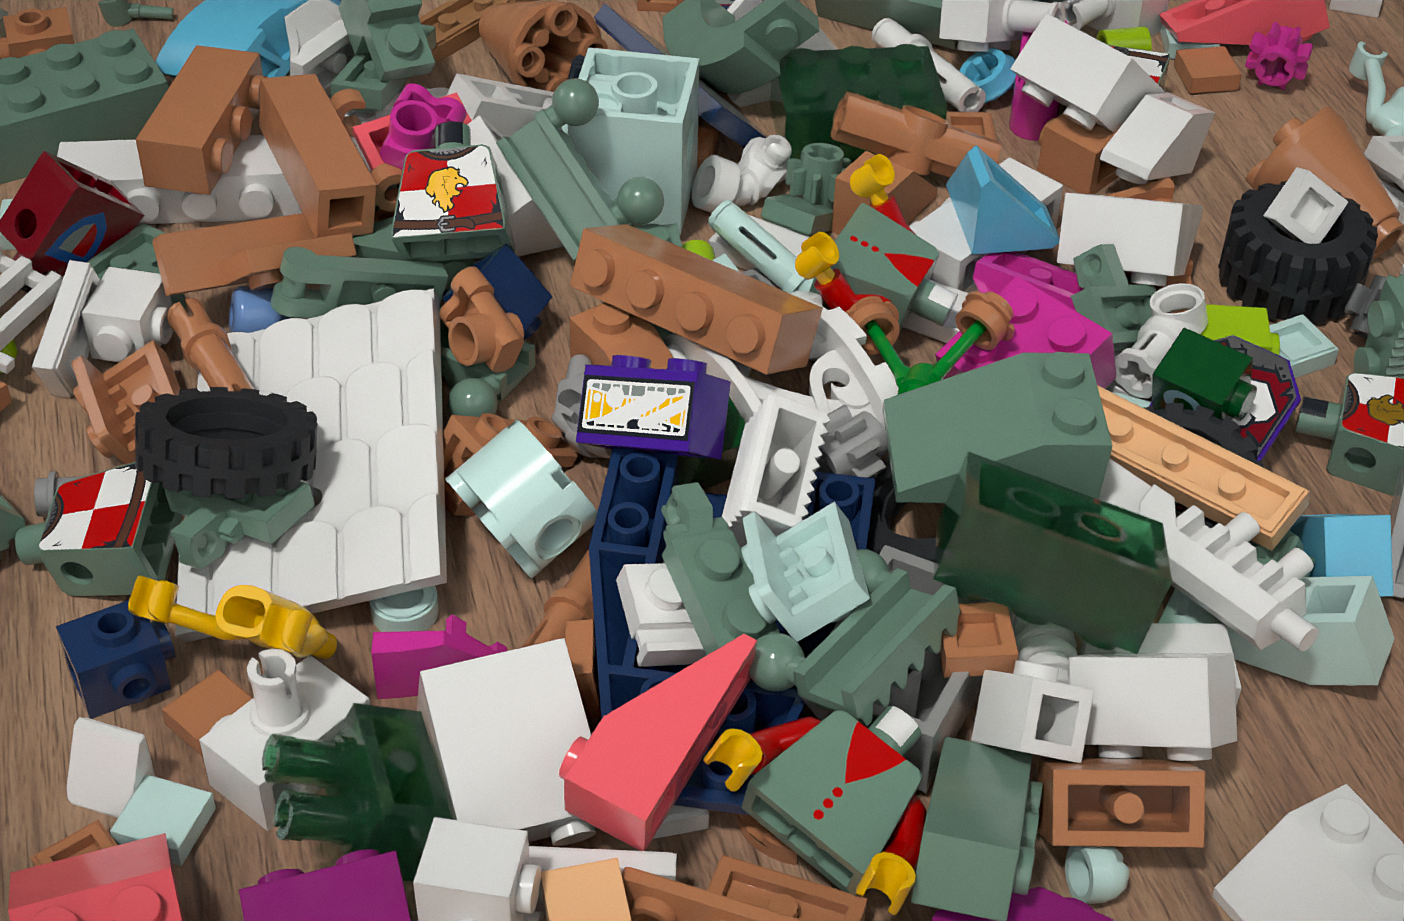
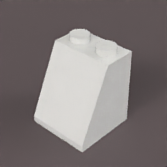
(502, 737)

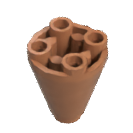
(538, 40)
(1334, 156)

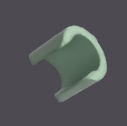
(121, 11)

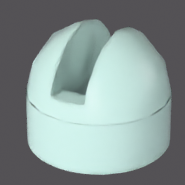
(1095, 873)

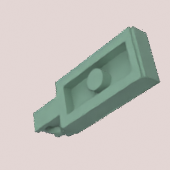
(709, 570)

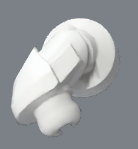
(757, 173)

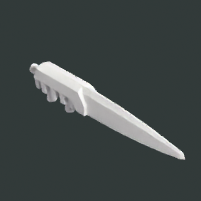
(1221, 567)

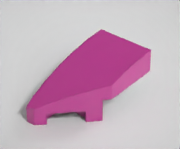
(403, 654)

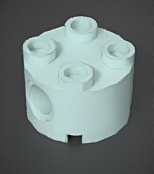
(524, 498)

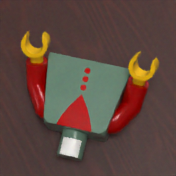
(876, 255)
(836, 795)

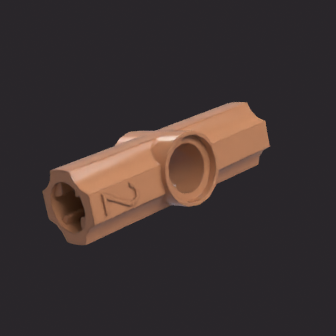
(906, 135)

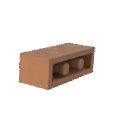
(201, 120)

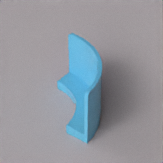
(236, 26)

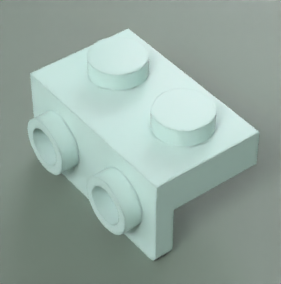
(805, 572)

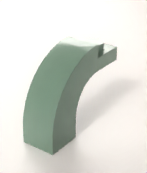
(739, 52)

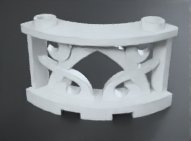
(836, 358)

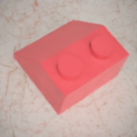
(104, 885)

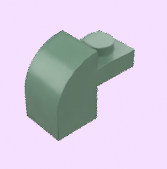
(390, 34)

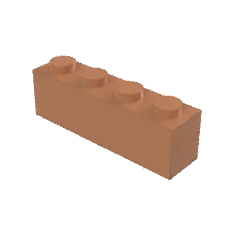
(696, 298)

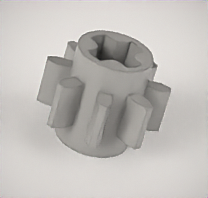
(853, 444)

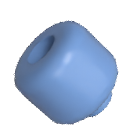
(252, 310)

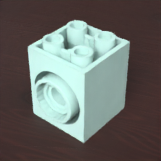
(642, 124)

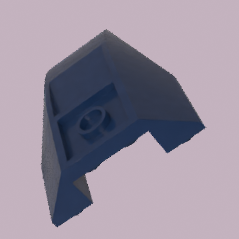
(631, 532)

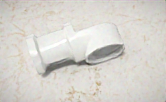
(1158, 334)

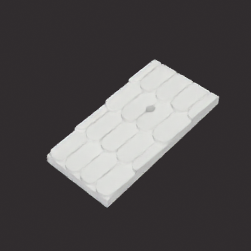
(378, 459)

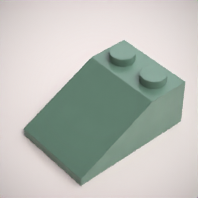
(1020, 411)

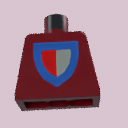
(65, 215)

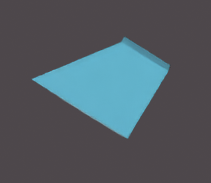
(997, 209)

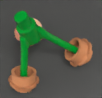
(981, 322)

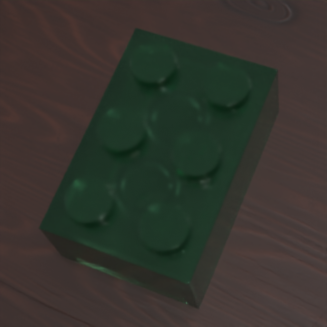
(816, 80)
(1052, 554)

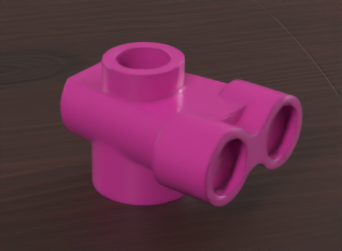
(414, 122)

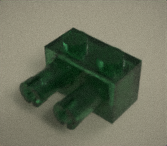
(377, 783)

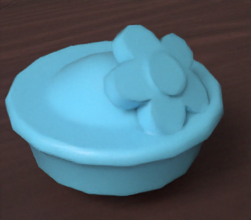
(990, 72)

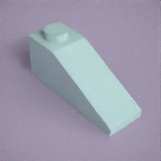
(1350, 641)

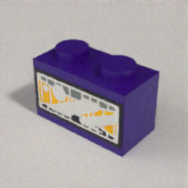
(654, 409)

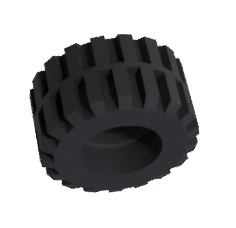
(1291, 276)

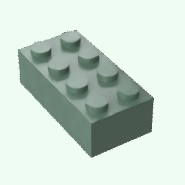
(75, 95)

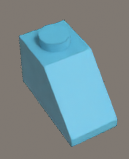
(1349, 546)

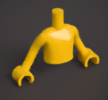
(241, 614)

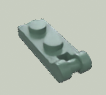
(347, 281)

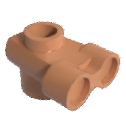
(479, 325)

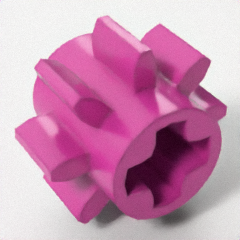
(1279, 56)

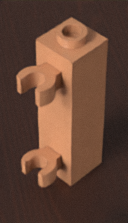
(319, 157)

